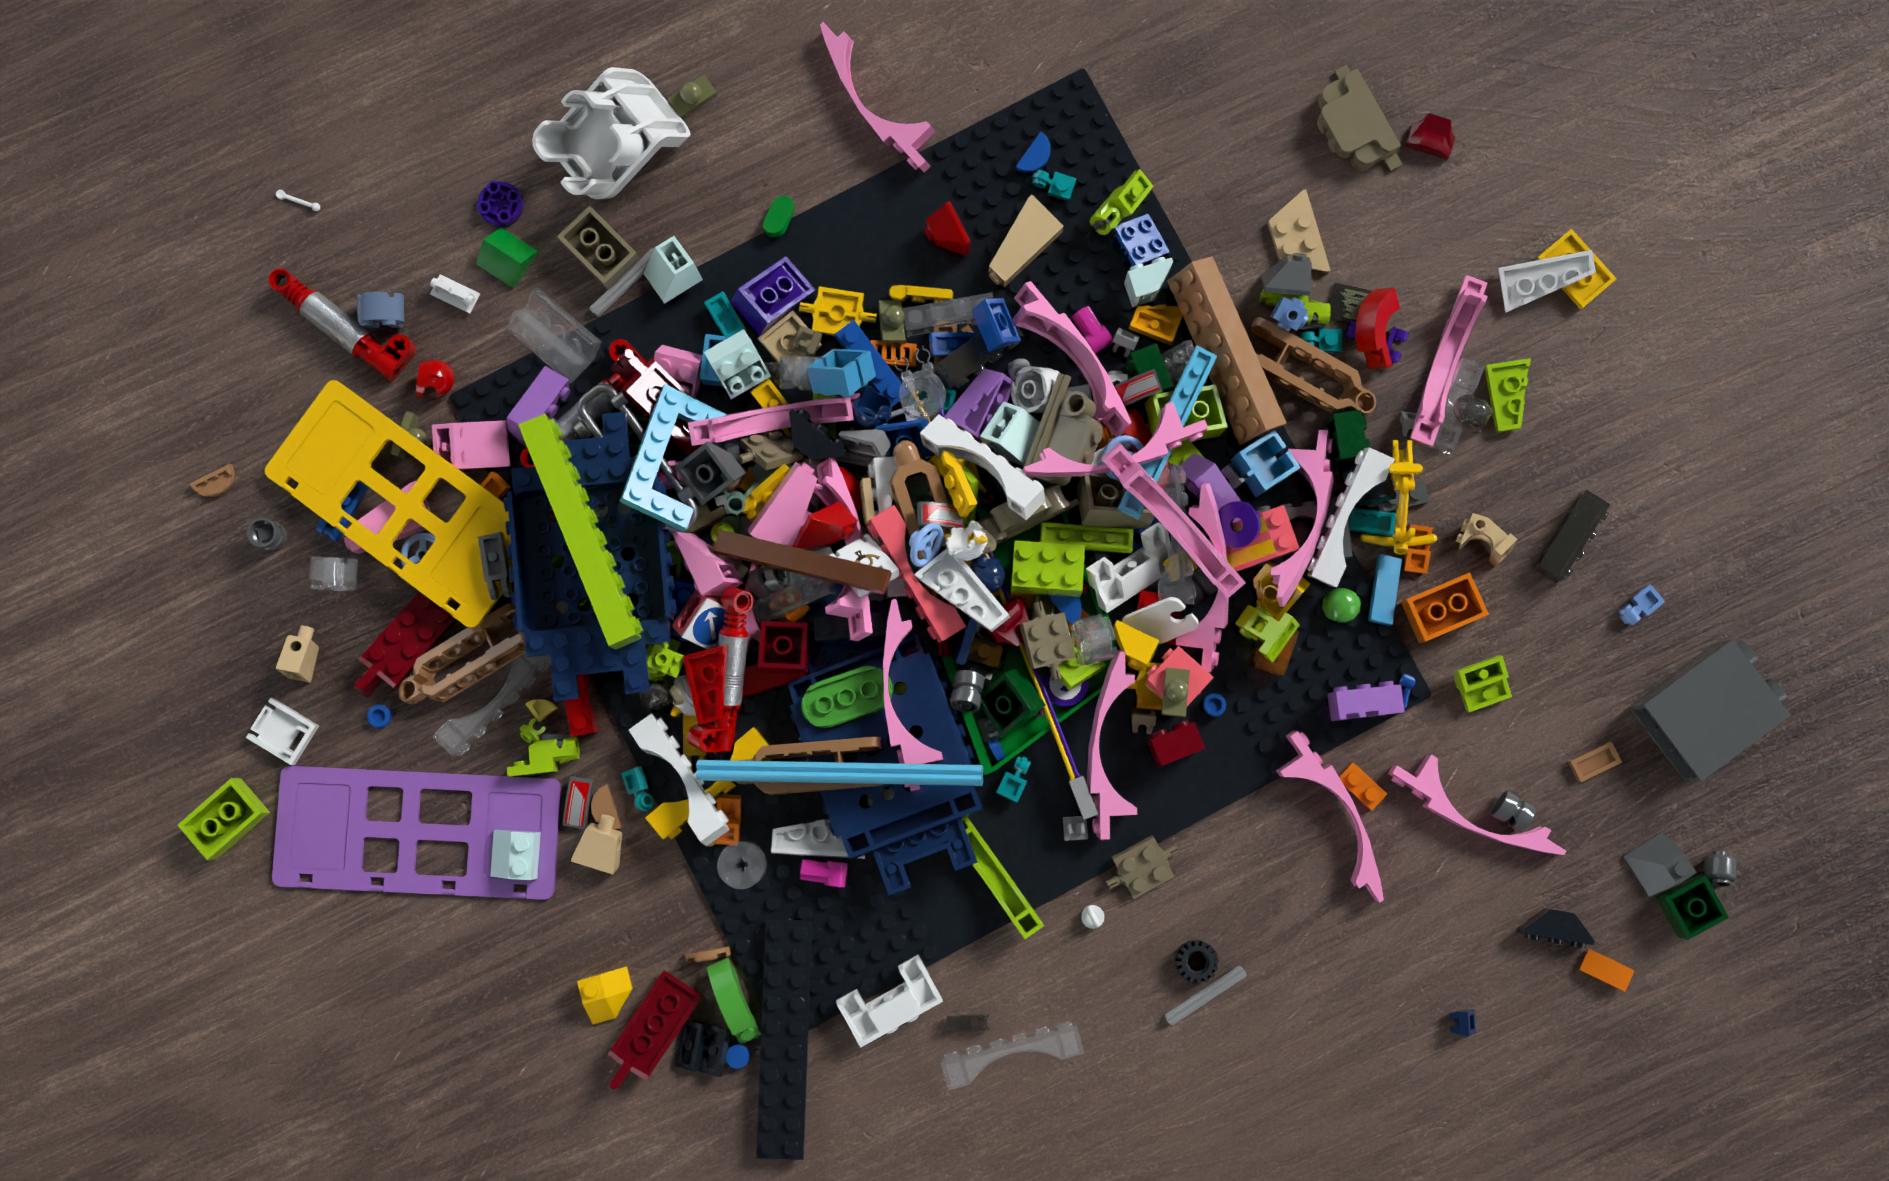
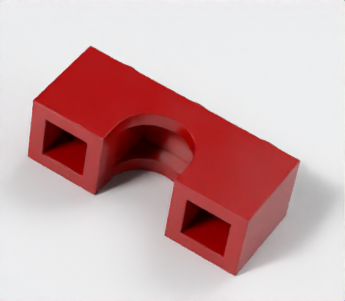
(579, 711)

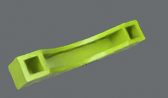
(1002, 885)

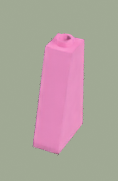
(786, 508)
(379, 516)

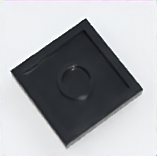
(1380, 492)

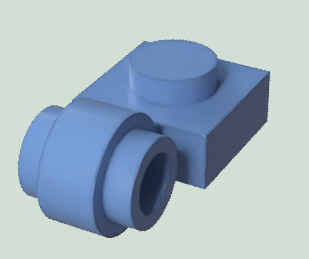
(1645, 602)

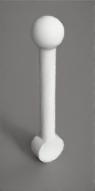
(282, 195)

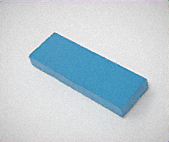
(1384, 590)

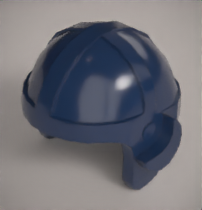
(871, 408)
(989, 572)

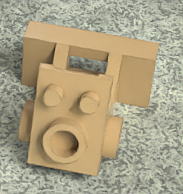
(1497, 539)

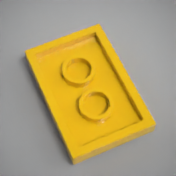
(1585, 289)

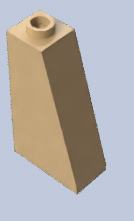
(1027, 239)

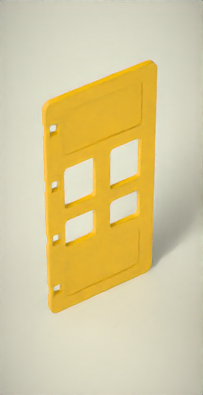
(335, 450)

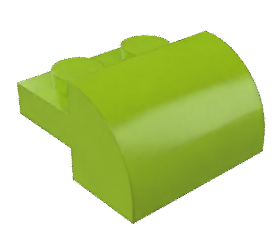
(1483, 683)

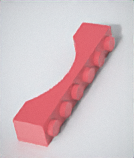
(940, 616)

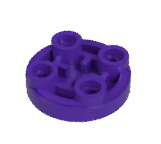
(500, 204)

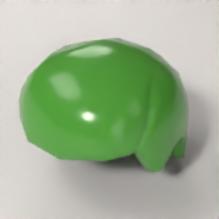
(1341, 605)

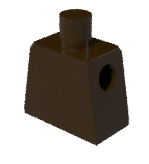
(987, 654)

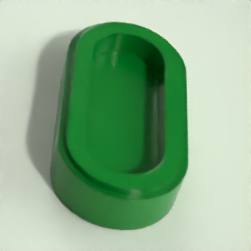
(779, 216)

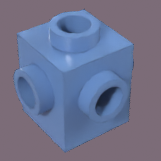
(1283, 309)

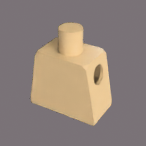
(299, 656)
(600, 846)

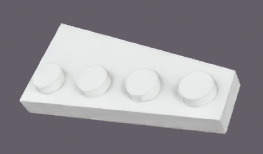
(1538, 278)
(962, 588)
(808, 840)

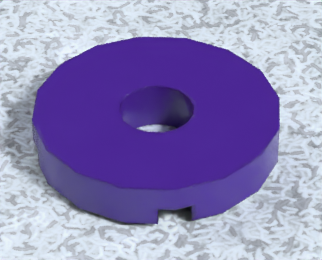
(1250, 520)

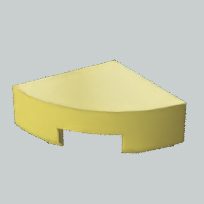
(541, 708)

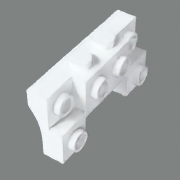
(1132, 574)
(893, 1007)

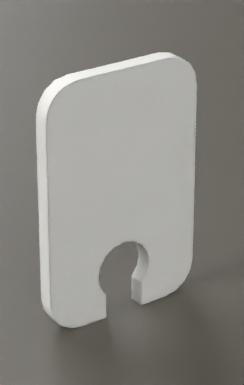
(1158, 623)

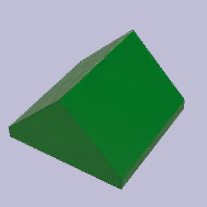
(505, 257)

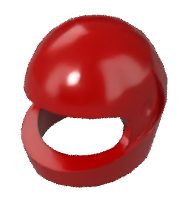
(434, 374)

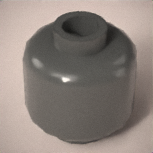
(1720, 869)

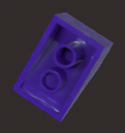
(772, 295)

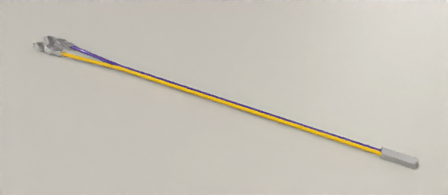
(1077, 785)

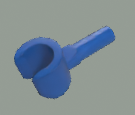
(1408, 682)

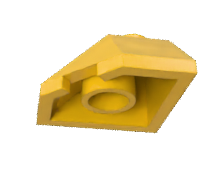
(1268, 592)
(1138, 646)
(605, 994)

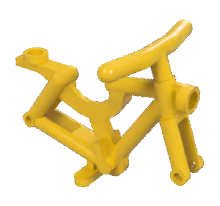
(1402, 474)

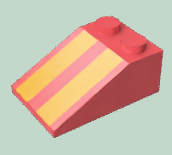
(1273, 541)

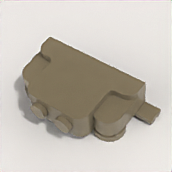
(1356, 123)
(1066, 429)
(1005, 523)

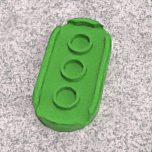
(845, 697)

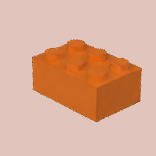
(1444, 608)

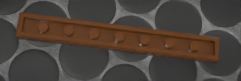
(802, 562)

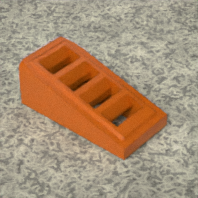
(899, 363)

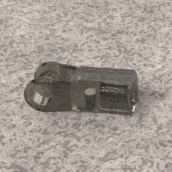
(963, 1023)

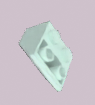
(671, 270)
(1146, 281)
(737, 364)
(1011, 432)

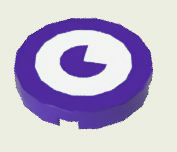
(1060, 694)

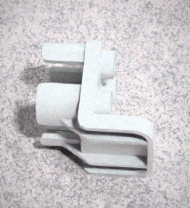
(609, 132)

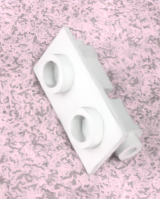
(454, 293)

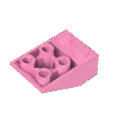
(681, 366)
(472, 444)
(710, 571)

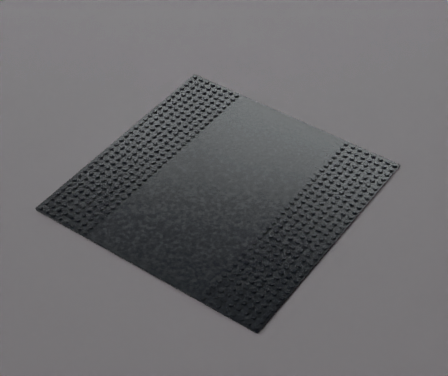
(866, 245)

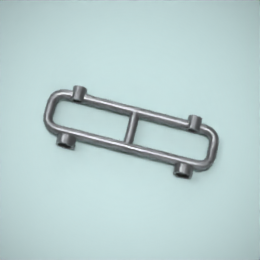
(587, 427)

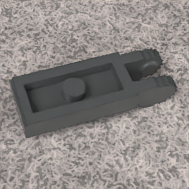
(495, 563)

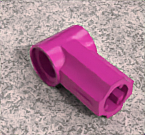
(1095, 334)
(828, 872)

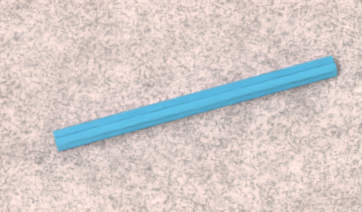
(840, 772)

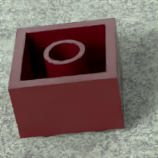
(784, 647)
(1175, 744)

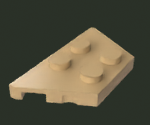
(1296, 232)

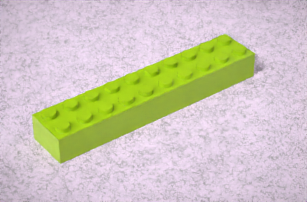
(580, 532)

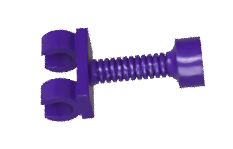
(1394, 333)

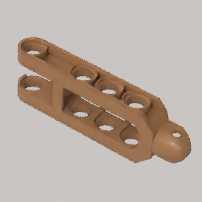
(1354, 395)
(909, 463)
(422, 681)
(835, 747)

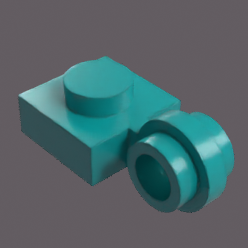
(1060, 186)
(1328, 339)
(635, 784)
(1011, 784)

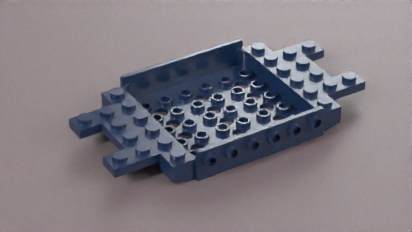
(576, 637)
(914, 821)

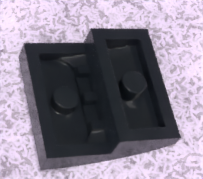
(702, 1048)

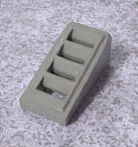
(866, 442)

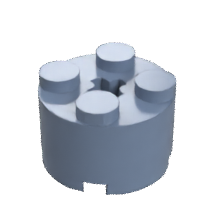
(379, 309)

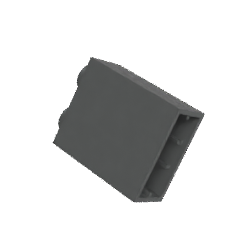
(1711, 709)

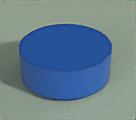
(1214, 705)
(379, 716)
(996, 749)
(737, 1056)

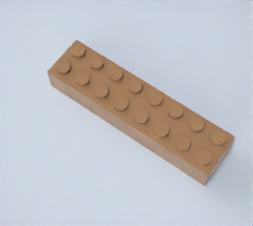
(1218, 329)

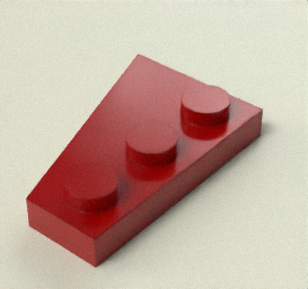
(707, 682)

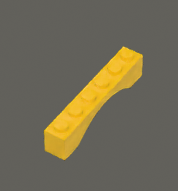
(672, 815)

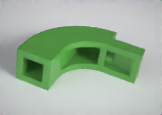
(732, 1002)

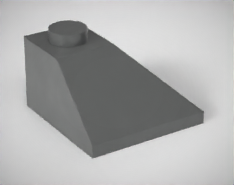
(1289, 276)
(709, 471)
(1658, 864)

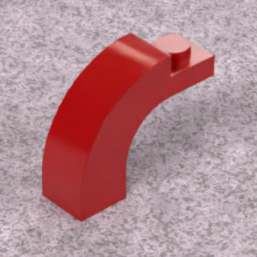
(1372, 325)

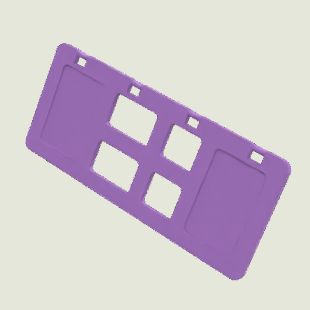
(325, 829)

